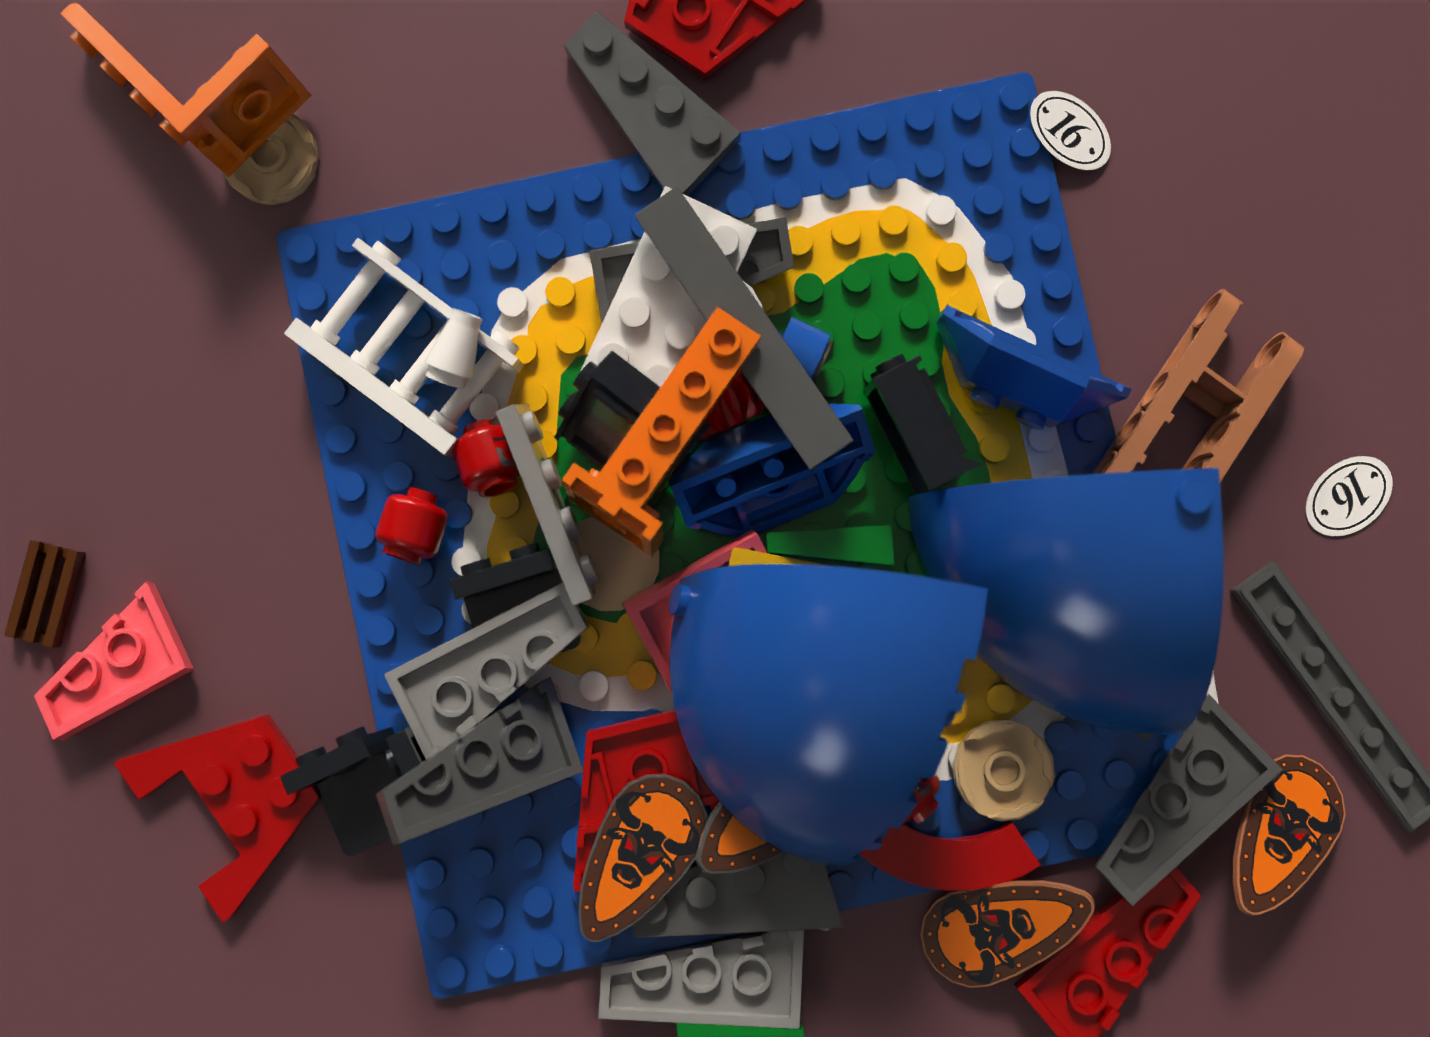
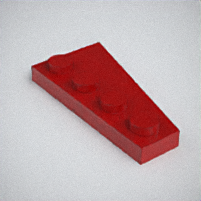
(1095, 973)

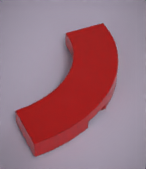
(956, 861)

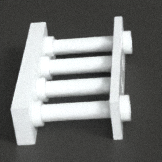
(362, 366)

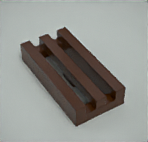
(27, 587)

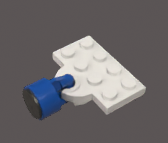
(657, 321)

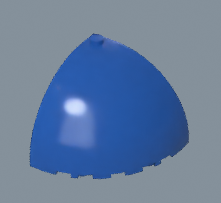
(1093, 587)
(819, 695)

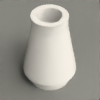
(455, 350)

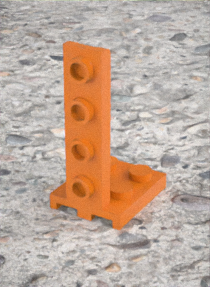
(226, 115)
(661, 434)

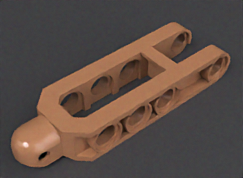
(1186, 373)

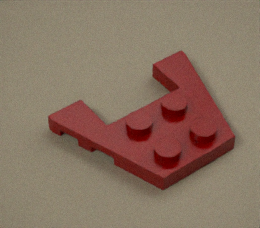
(705, 32)
(622, 754)
(241, 785)

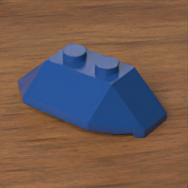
(1021, 375)
(759, 480)

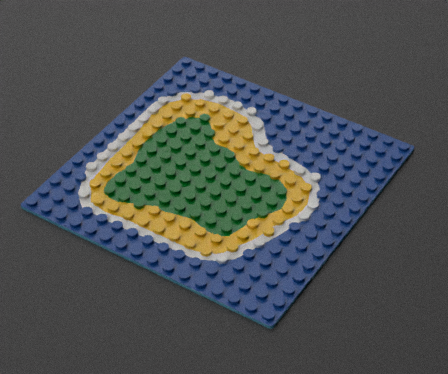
(886, 228)

